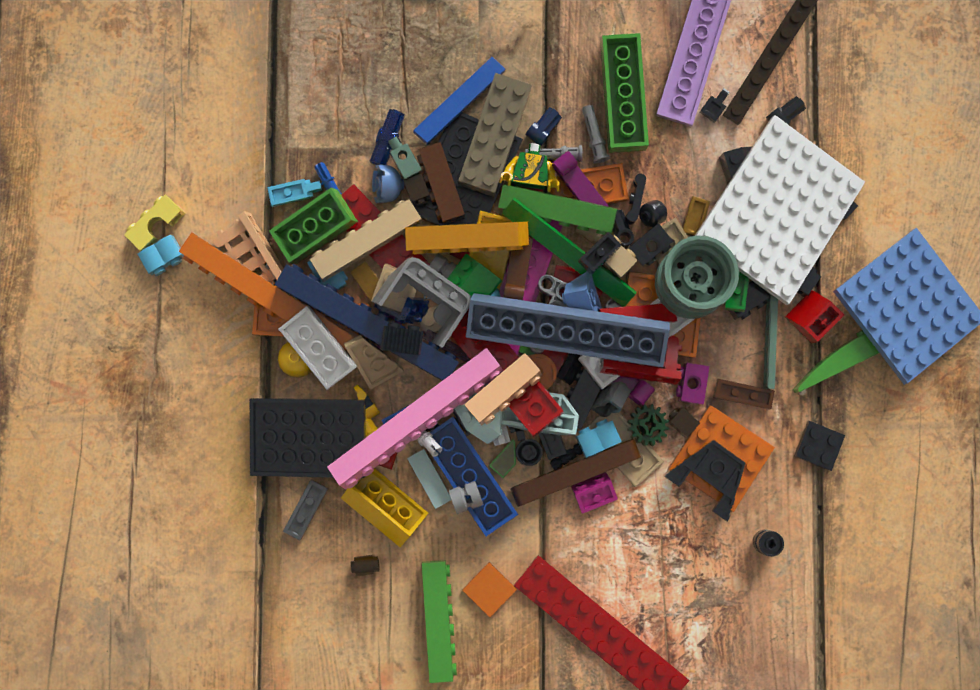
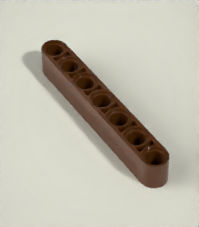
(575, 472)

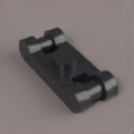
(636, 198)

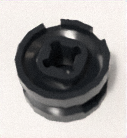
(529, 452)

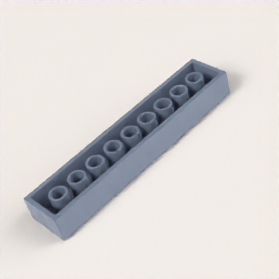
(568, 329)

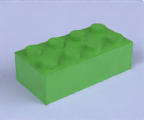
(313, 226)

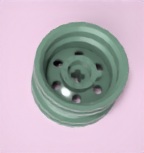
(714, 256)

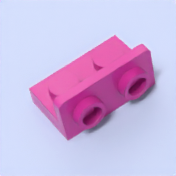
(594, 492)

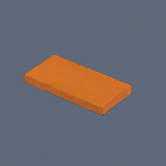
(607, 180)

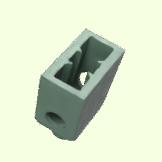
(408, 167)

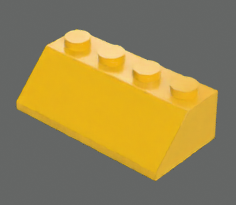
(385, 507)

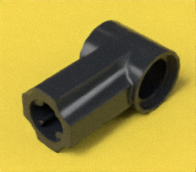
(789, 110)
(622, 228)

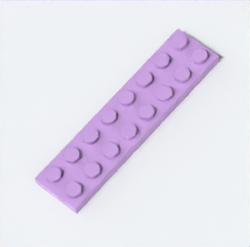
(692, 60)

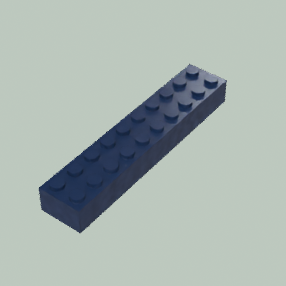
(359, 318)

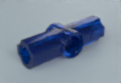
(389, 131)

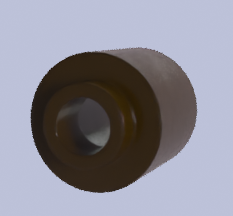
(365, 565)

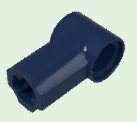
(541, 129)

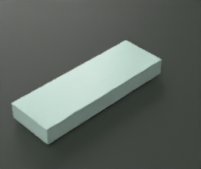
(429, 478)

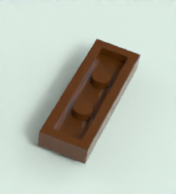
(744, 394)

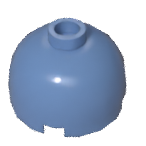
(386, 183)

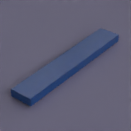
(458, 101)

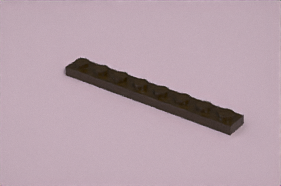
(768, 60)

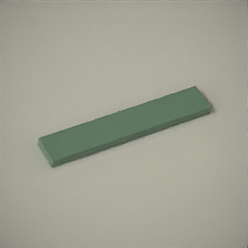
(770, 342)

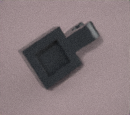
(715, 106)

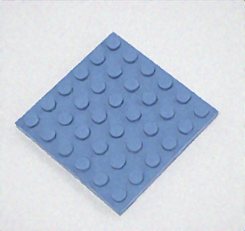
(909, 305)

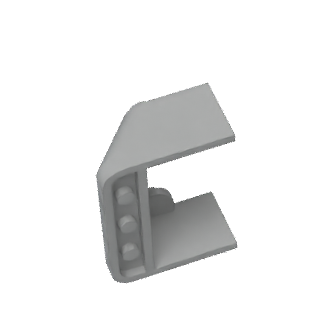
(451, 299)

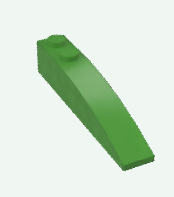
(840, 359)

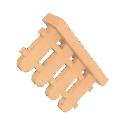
(249, 244)

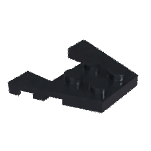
(717, 468)

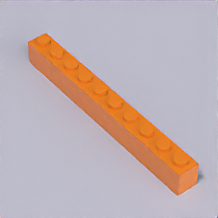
(249, 283)

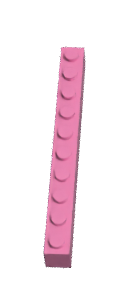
(415, 419)

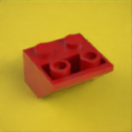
(814, 316)

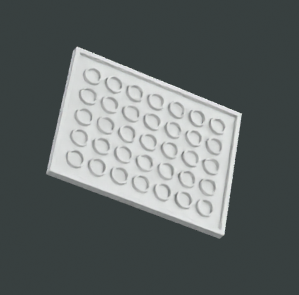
(781, 209)

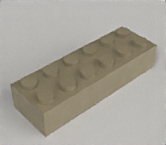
(494, 134)

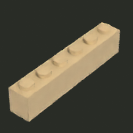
(365, 240)

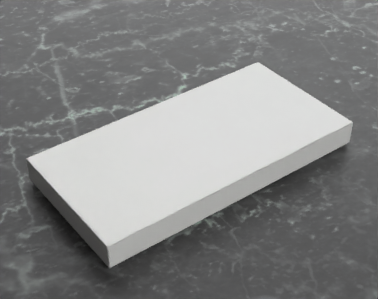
(317, 347)

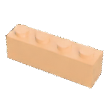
(503, 389)

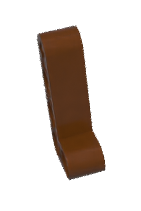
(518, 272)

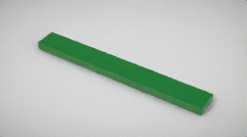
(568, 251)

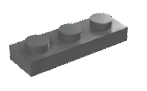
(305, 509)

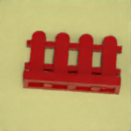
(652, 373)

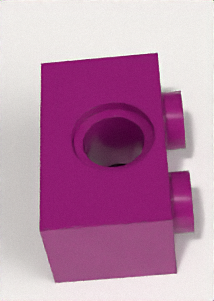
(700, 375)

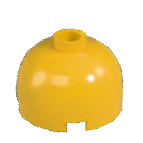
(291, 362)

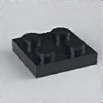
(819, 445)

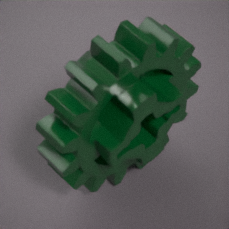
(649, 417)

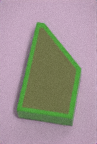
(505, 460)

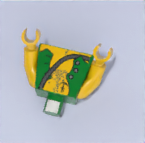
(531, 171)

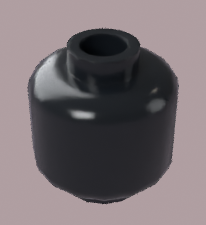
(653, 213)

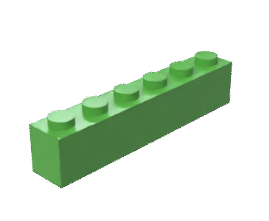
(562, 209)
(438, 621)

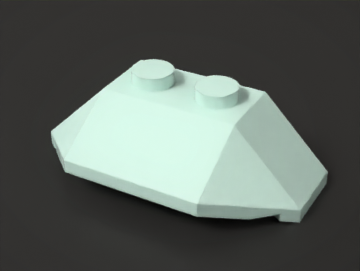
(563, 425)
(486, 433)

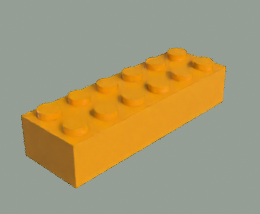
(471, 236)

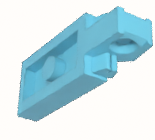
(292, 191)

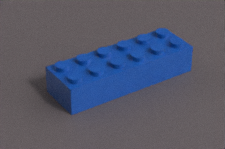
(464, 465)

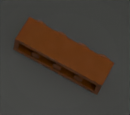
(441, 183)

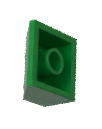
(474, 277)

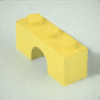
(141, 232)

